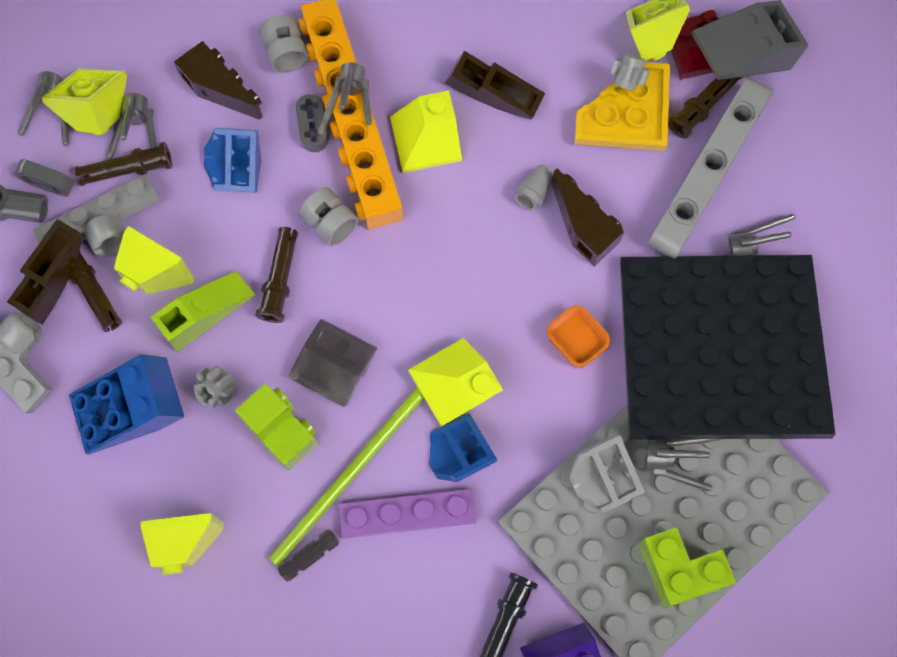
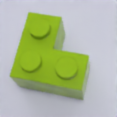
(271, 420)
(676, 575)

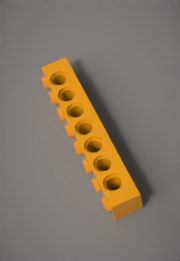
(377, 210)

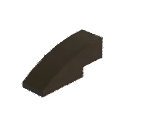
(494, 86)
(47, 271)

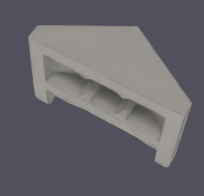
(605, 475)

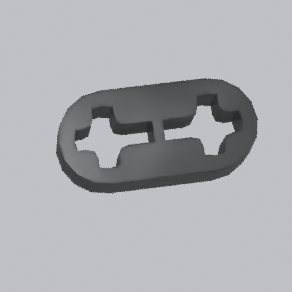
(305, 123)
(44, 177)

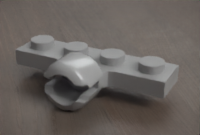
(104, 216)
(17, 376)

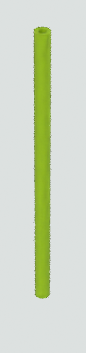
(346, 477)

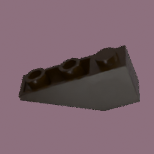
(210, 79)
(588, 226)

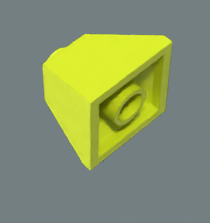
(657, 26)
(89, 99)
(426, 133)
(149, 265)
(455, 381)
(179, 540)

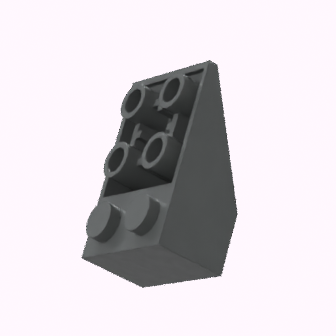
(751, 41)

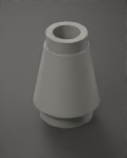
(533, 189)

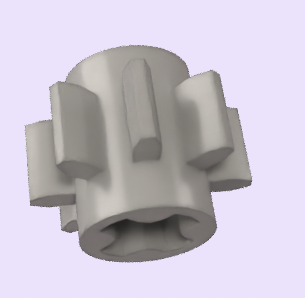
(629, 71)
(214, 387)

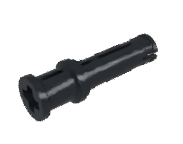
(511, 609)

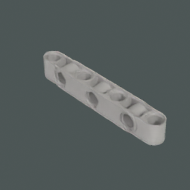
(702, 181)

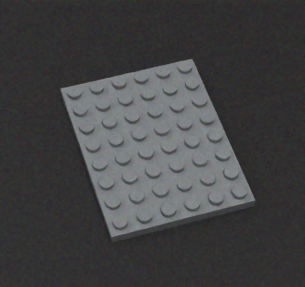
(596, 555)

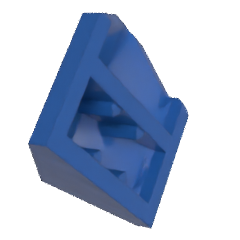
(233, 159)
(459, 450)

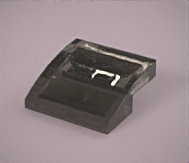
(332, 362)

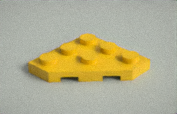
(628, 117)

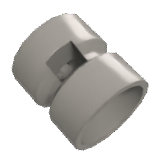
(283, 44)
(324, 211)

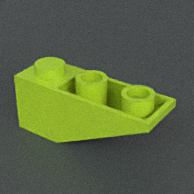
(201, 309)

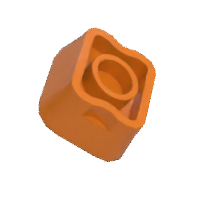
(578, 336)

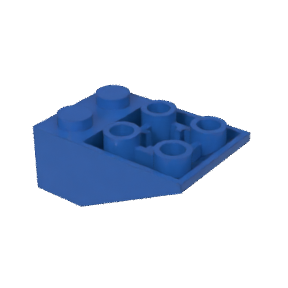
(126, 403)

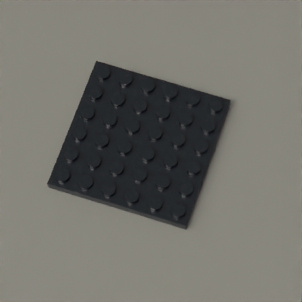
(724, 348)

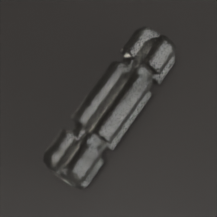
(308, 555)

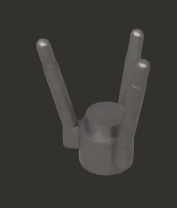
(45, 82)
(350, 83)
(133, 112)
(746, 243)
(663, 454)

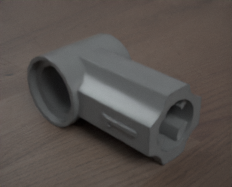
(22, 205)

